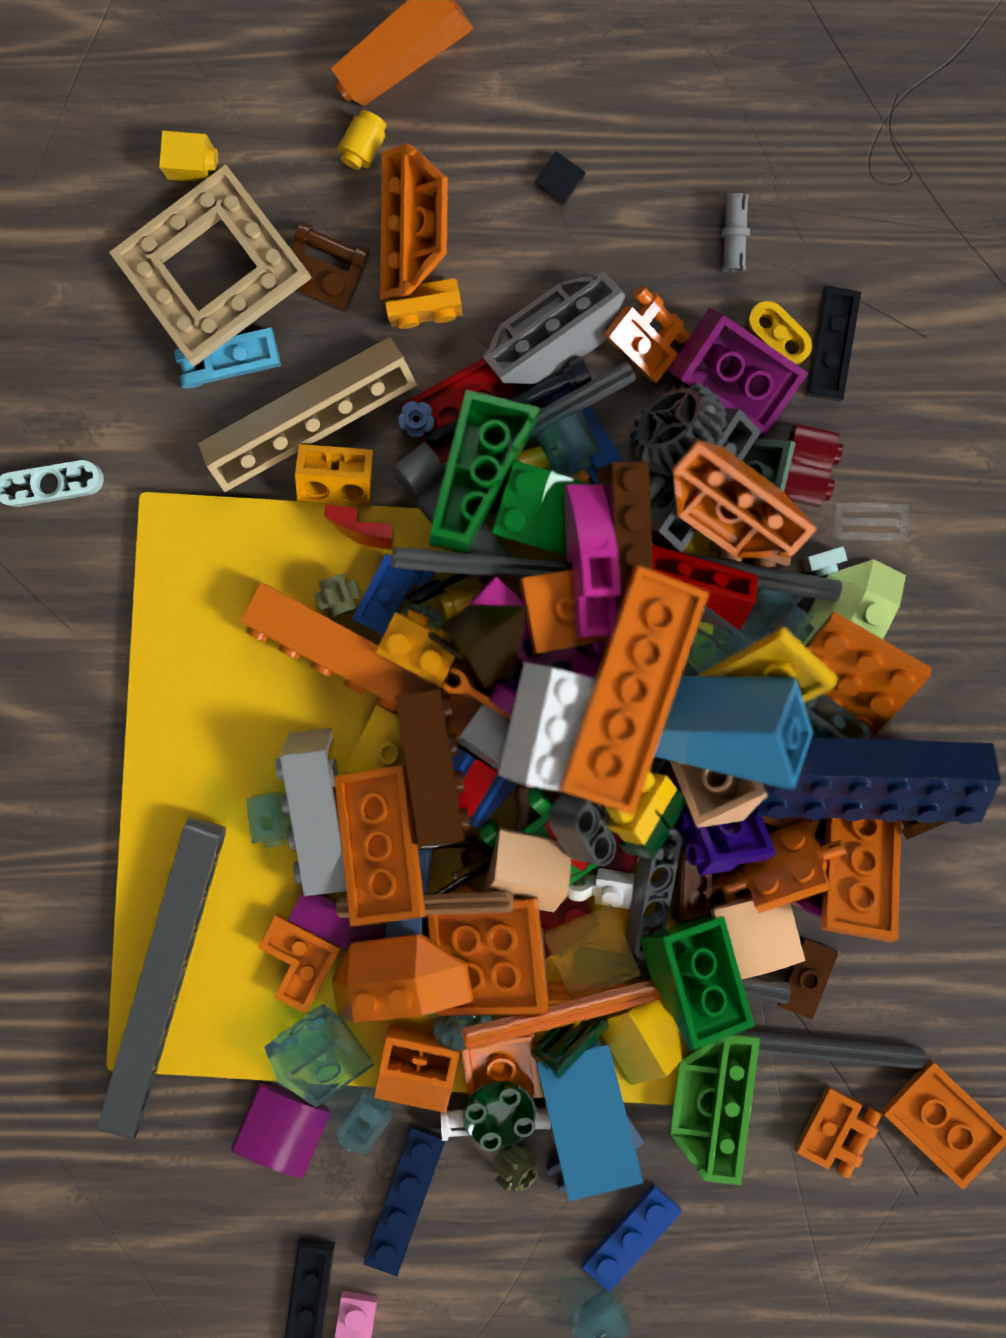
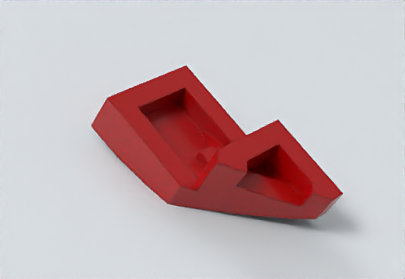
(365, 533)

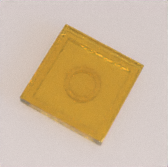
(592, 953)

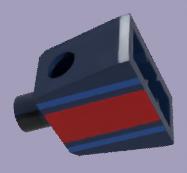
(482, 785)

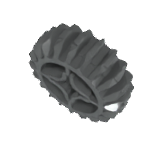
(675, 424)

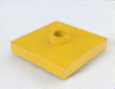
(379, 743)

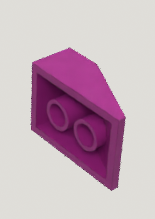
(738, 369)

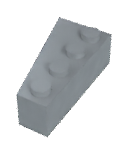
(312, 810)

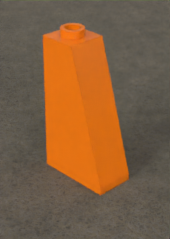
(399, 47)

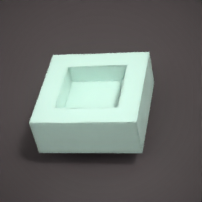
(824, 562)

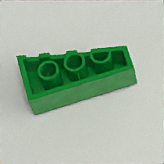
(481, 458)

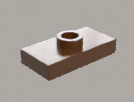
(691, 891)
(809, 978)

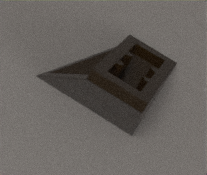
(487, 638)

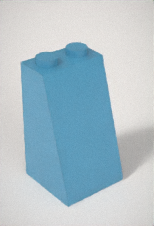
(739, 727)
(590, 1125)

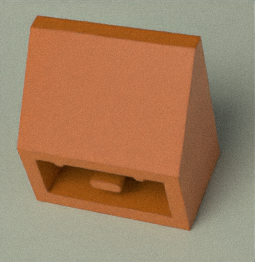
(416, 1070)

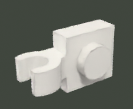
(607, 886)

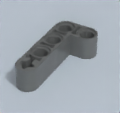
(422, 478)
(582, 829)

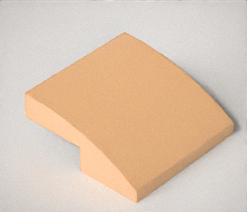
(761, 940)

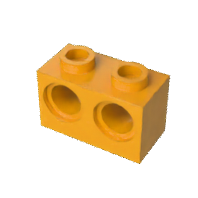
(334, 475)

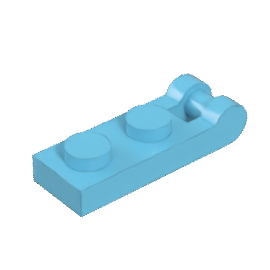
(236, 357)

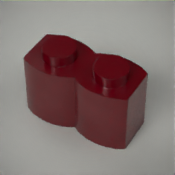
(812, 464)

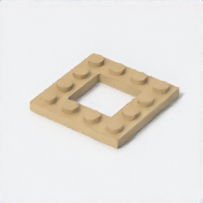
(209, 202)

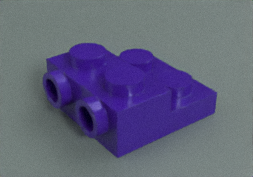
(725, 845)

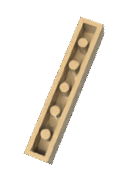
(307, 414)

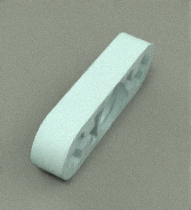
(72, 469)

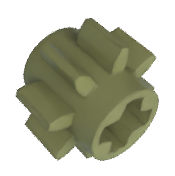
(337, 595)
(515, 1168)

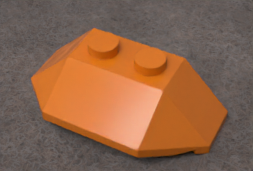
(411, 220)
(737, 505)
(399, 979)

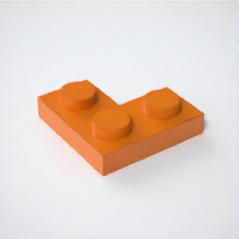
(308, 958)

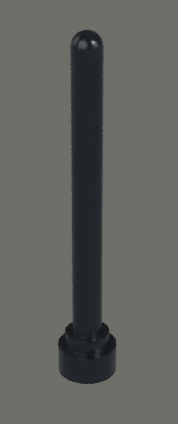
(573, 375)

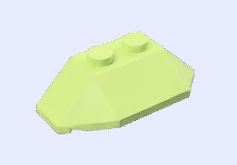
(868, 597)

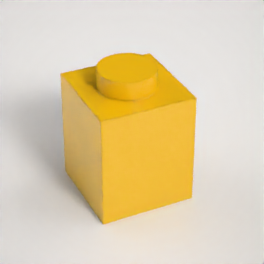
(187, 156)

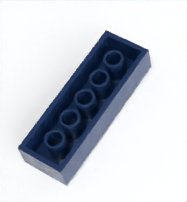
(889, 781)

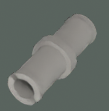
(735, 232)

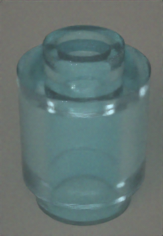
(794, 621)

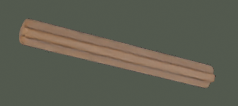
(454, 903)

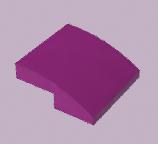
(280, 1130)

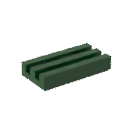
(571, 1044)

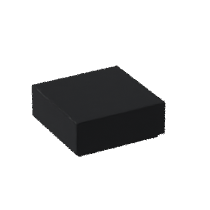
(560, 178)

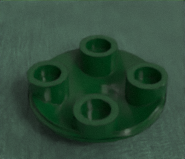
(499, 1115)

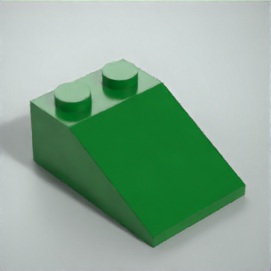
(534, 508)
(699, 980)

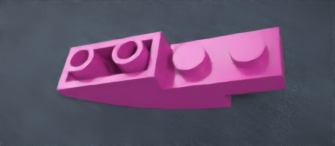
(594, 558)

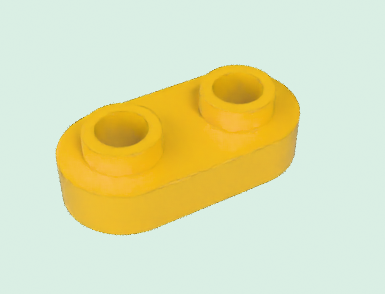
(782, 331)

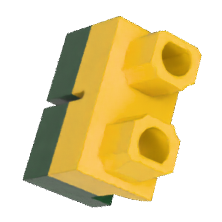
(655, 813)

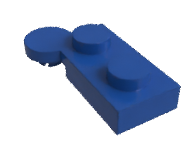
(387, 594)

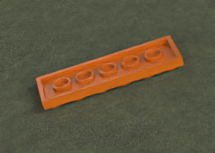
(633, 690)

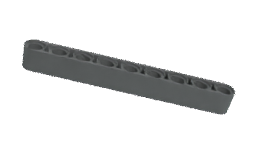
(162, 978)

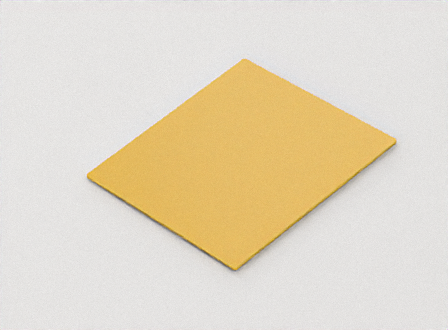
(206, 736)

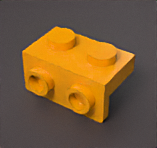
(428, 302)
(409, 646)

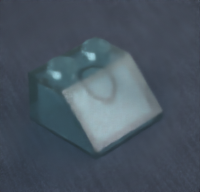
(317, 1056)

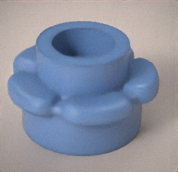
(416, 429)

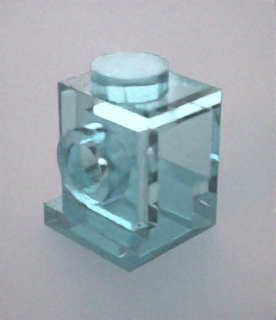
(362, 1138)

